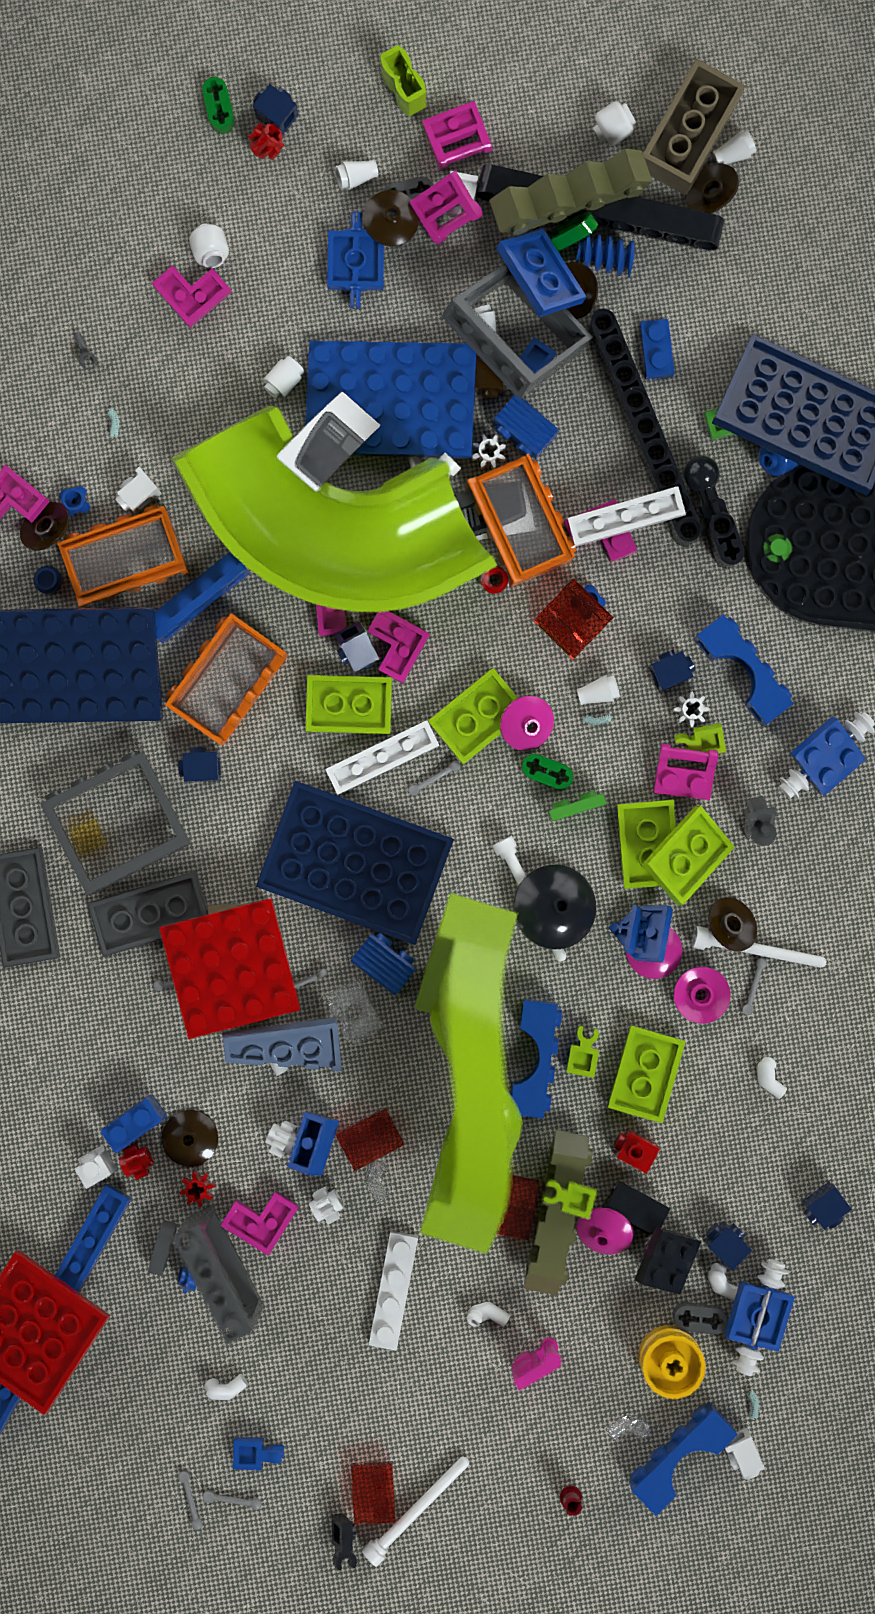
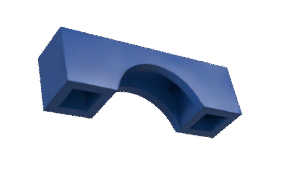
(766, 696)
(539, 1021)
(704, 1432)

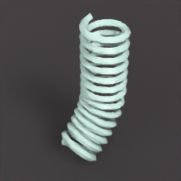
(115, 424)
(591, 720)
(755, 1404)

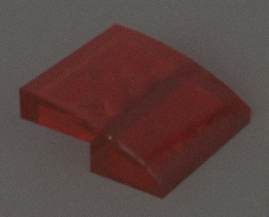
(573, 619)
(519, 1208)

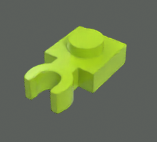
(704, 738)
(582, 1057)
(575, 1199)

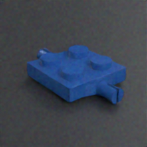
(354, 261)

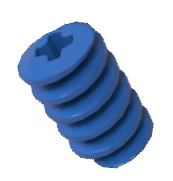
(606, 254)

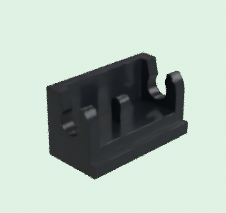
(639, 1209)

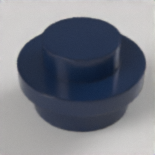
(47, 580)

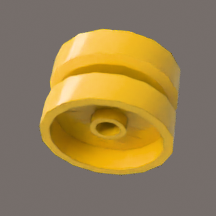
(664, 1374)

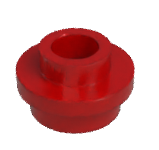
(494, 589)

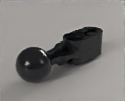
(702, 475)

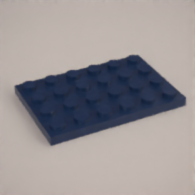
(802, 413)
(79, 665)
(355, 862)

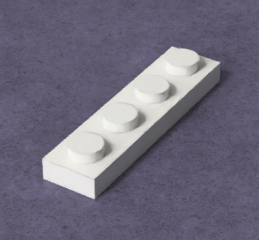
(626, 516)
(382, 757)
(393, 1290)

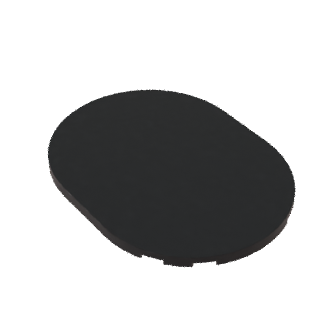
(832, 553)

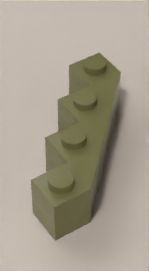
(580, 190)
(554, 1227)

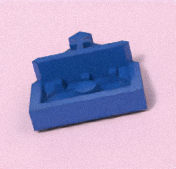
(645, 932)

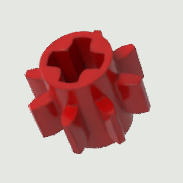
(266, 141)
(136, 1161)
(201, 1181)

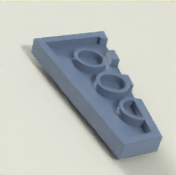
(297, 1043)

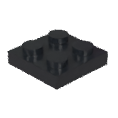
(667, 1260)

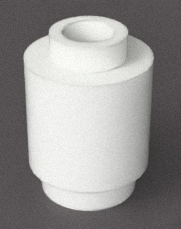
(283, 377)

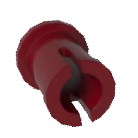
(571, 1500)

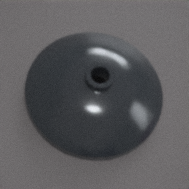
(538, 912)

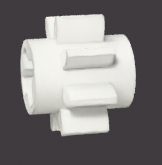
(493, 446)
(683, 708)
(281, 1138)
(326, 1205)

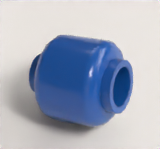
(774, 463)

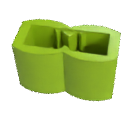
(403, 80)

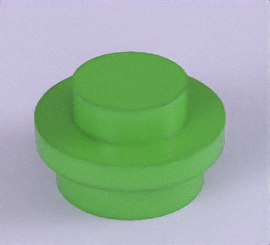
(778, 547)

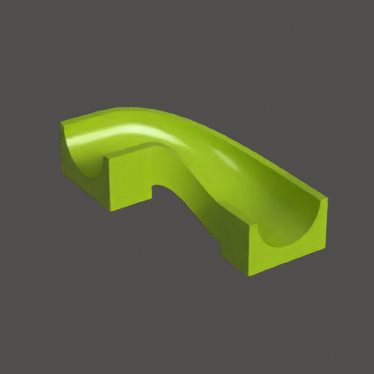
(331, 543)
(465, 1007)

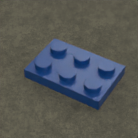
(541, 272)

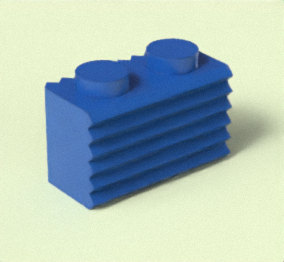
(525, 427)
(384, 963)
(133, 1123)
(313, 1143)

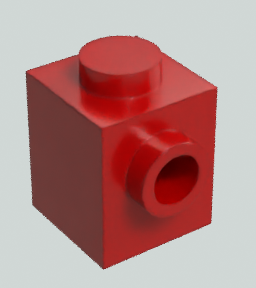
(635, 1150)

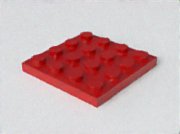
(230, 968)
(42, 1331)

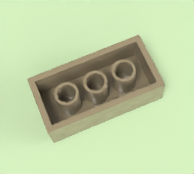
(692, 126)

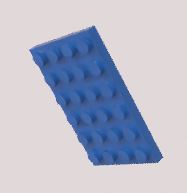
(411, 389)

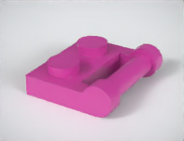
(455, 126)
(439, 200)
(685, 780)
(534, 1366)

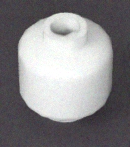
(614, 123)
(209, 245)

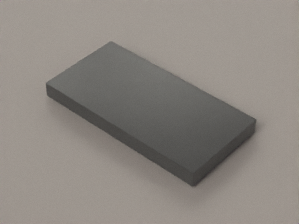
(26, 909)
(136, 914)

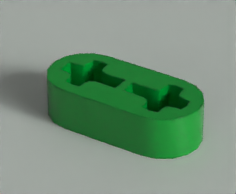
(212, 105)
(573, 230)
(549, 765)

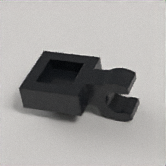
(342, 1538)

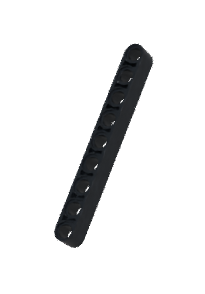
(627, 215)
(643, 414)

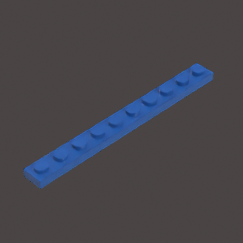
(80, 1261)

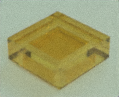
(88, 836)

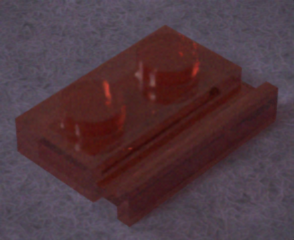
(370, 1139)
(373, 1492)

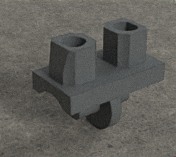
(760, 821)

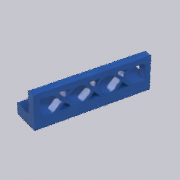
(198, 596)

